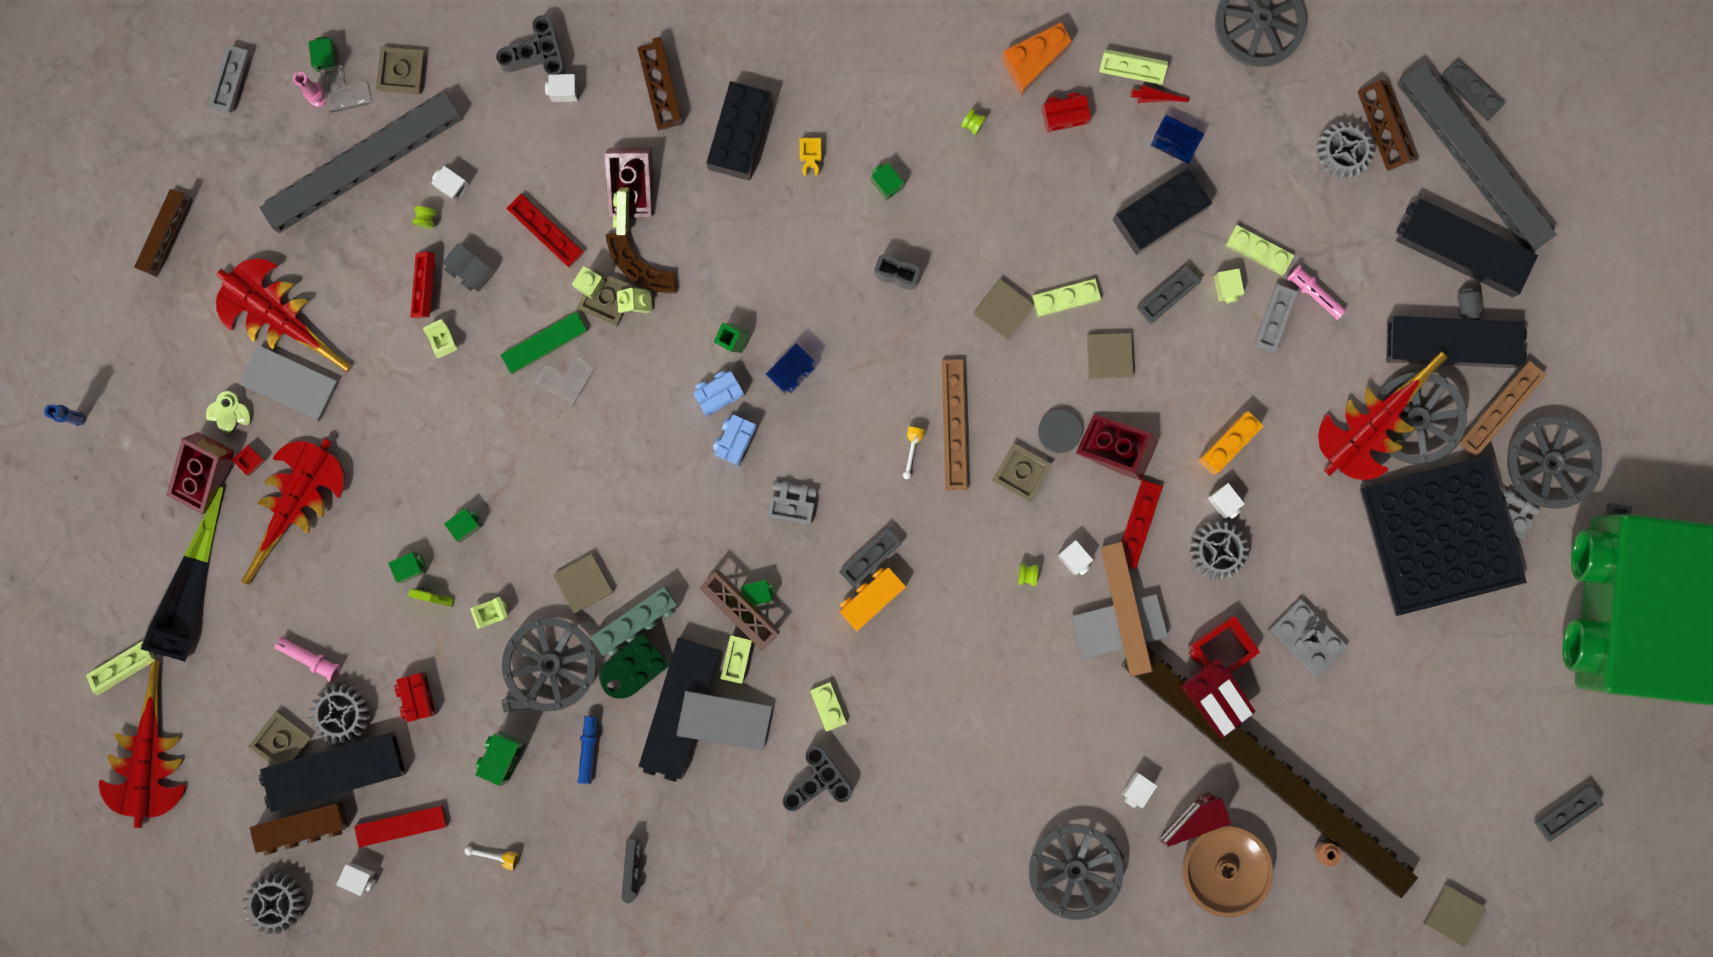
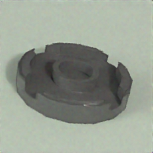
(1059, 431)

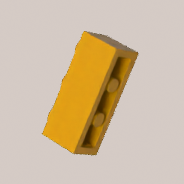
(1230, 443)
(871, 598)

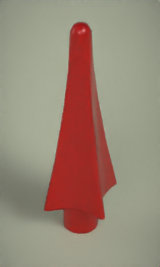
(1149, 94)

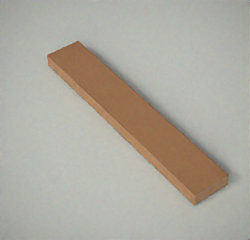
(954, 424)
(1126, 609)

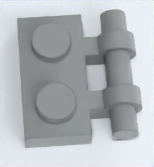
(788, 509)
(1519, 523)

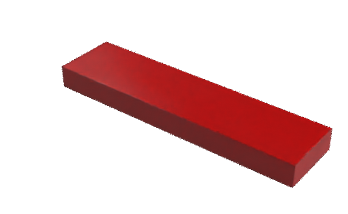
(545, 230)
(1140, 521)
(400, 826)

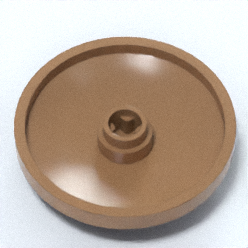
(1227, 871)

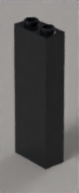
(1466, 247)
(1461, 340)
(689, 670)
(332, 772)

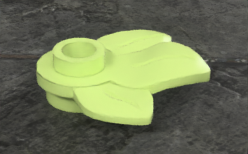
(228, 415)

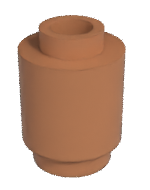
(1321, 851)

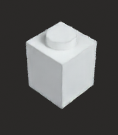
(562, 88)
(449, 183)
(1226, 501)
(1076, 558)
(1138, 791)
(356, 879)

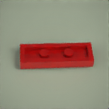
(422, 285)

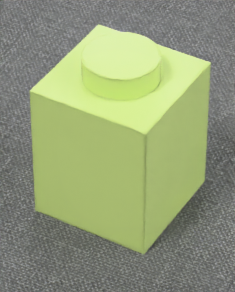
(588, 283)
(1229, 286)

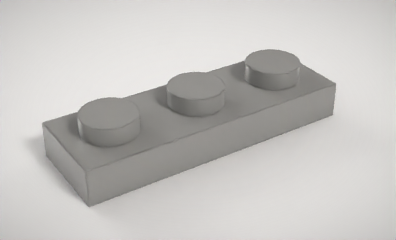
(229, 79)
(1275, 318)

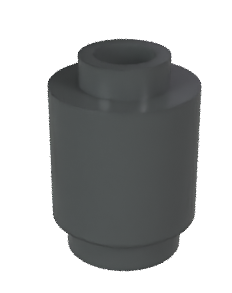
(1470, 304)

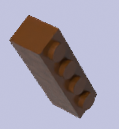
(299, 827)

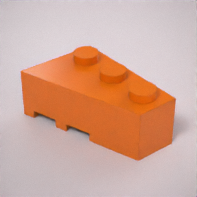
(1035, 55)

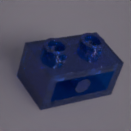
(1177, 139)
(791, 369)

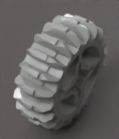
(1348, 158)
(1228, 556)
(344, 721)
(259, 917)

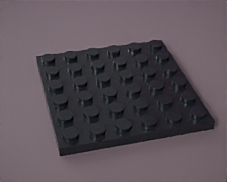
(1443, 535)

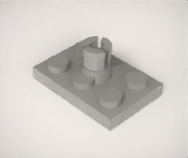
(1308, 638)

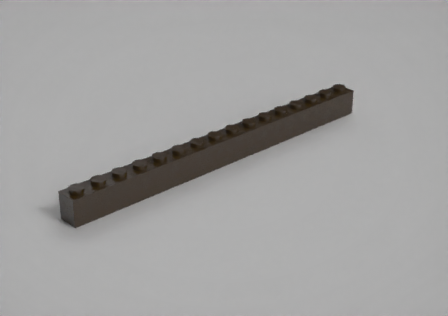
(1287, 786)

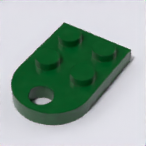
(632, 667)

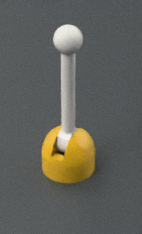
(914, 435)
(508, 860)

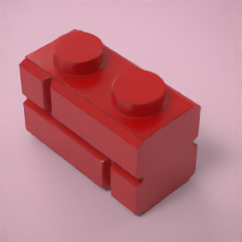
(1066, 112)
(415, 697)

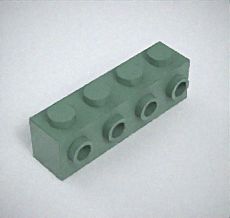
(634, 621)

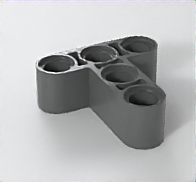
(536, 45)
(821, 782)

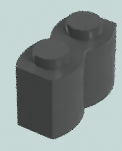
(467, 267)
(891, 270)

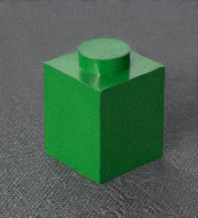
(322, 53)
(886, 181)
(732, 337)
(463, 524)
(407, 567)
(758, 592)

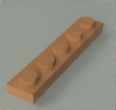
(1502, 408)

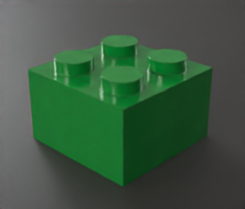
(499, 758)

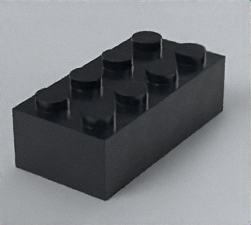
(739, 130)
(1162, 211)

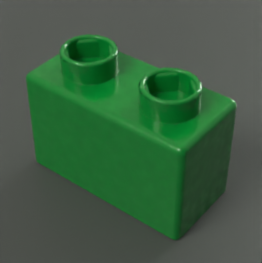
(1643, 609)

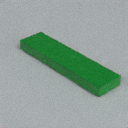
(543, 343)

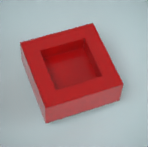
(248, 460)

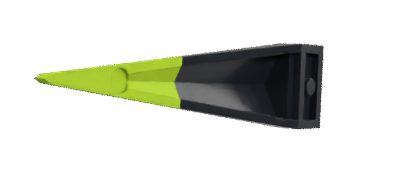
(175, 619)

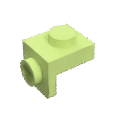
(634, 300)
(440, 338)
(489, 612)

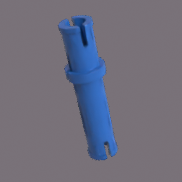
(63, 414)
(587, 749)

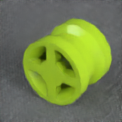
(973, 121)
(424, 217)
(1027, 574)

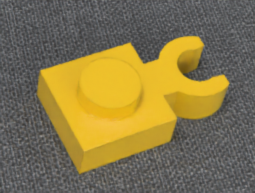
(810, 152)

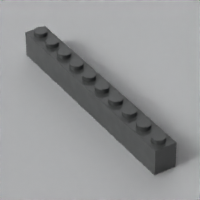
(1476, 158)
(360, 163)

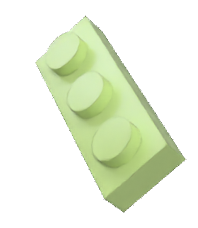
(1133, 66)
(1259, 250)
(1066, 298)
(119, 669)

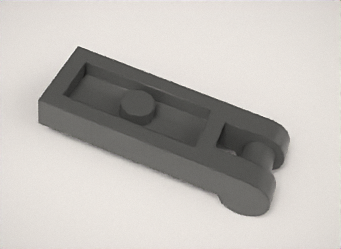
(631, 871)

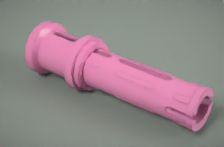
(311, 90)
(1310, 282)
(317, 663)

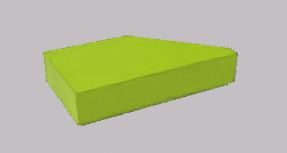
(430, 597)

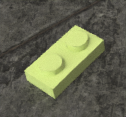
(621, 220)
(736, 659)
(828, 706)

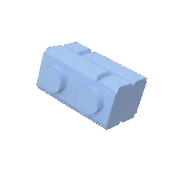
(718, 393)
(734, 440)

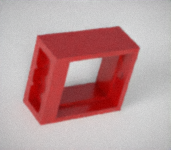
(1240, 635)

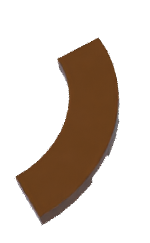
(636, 270)

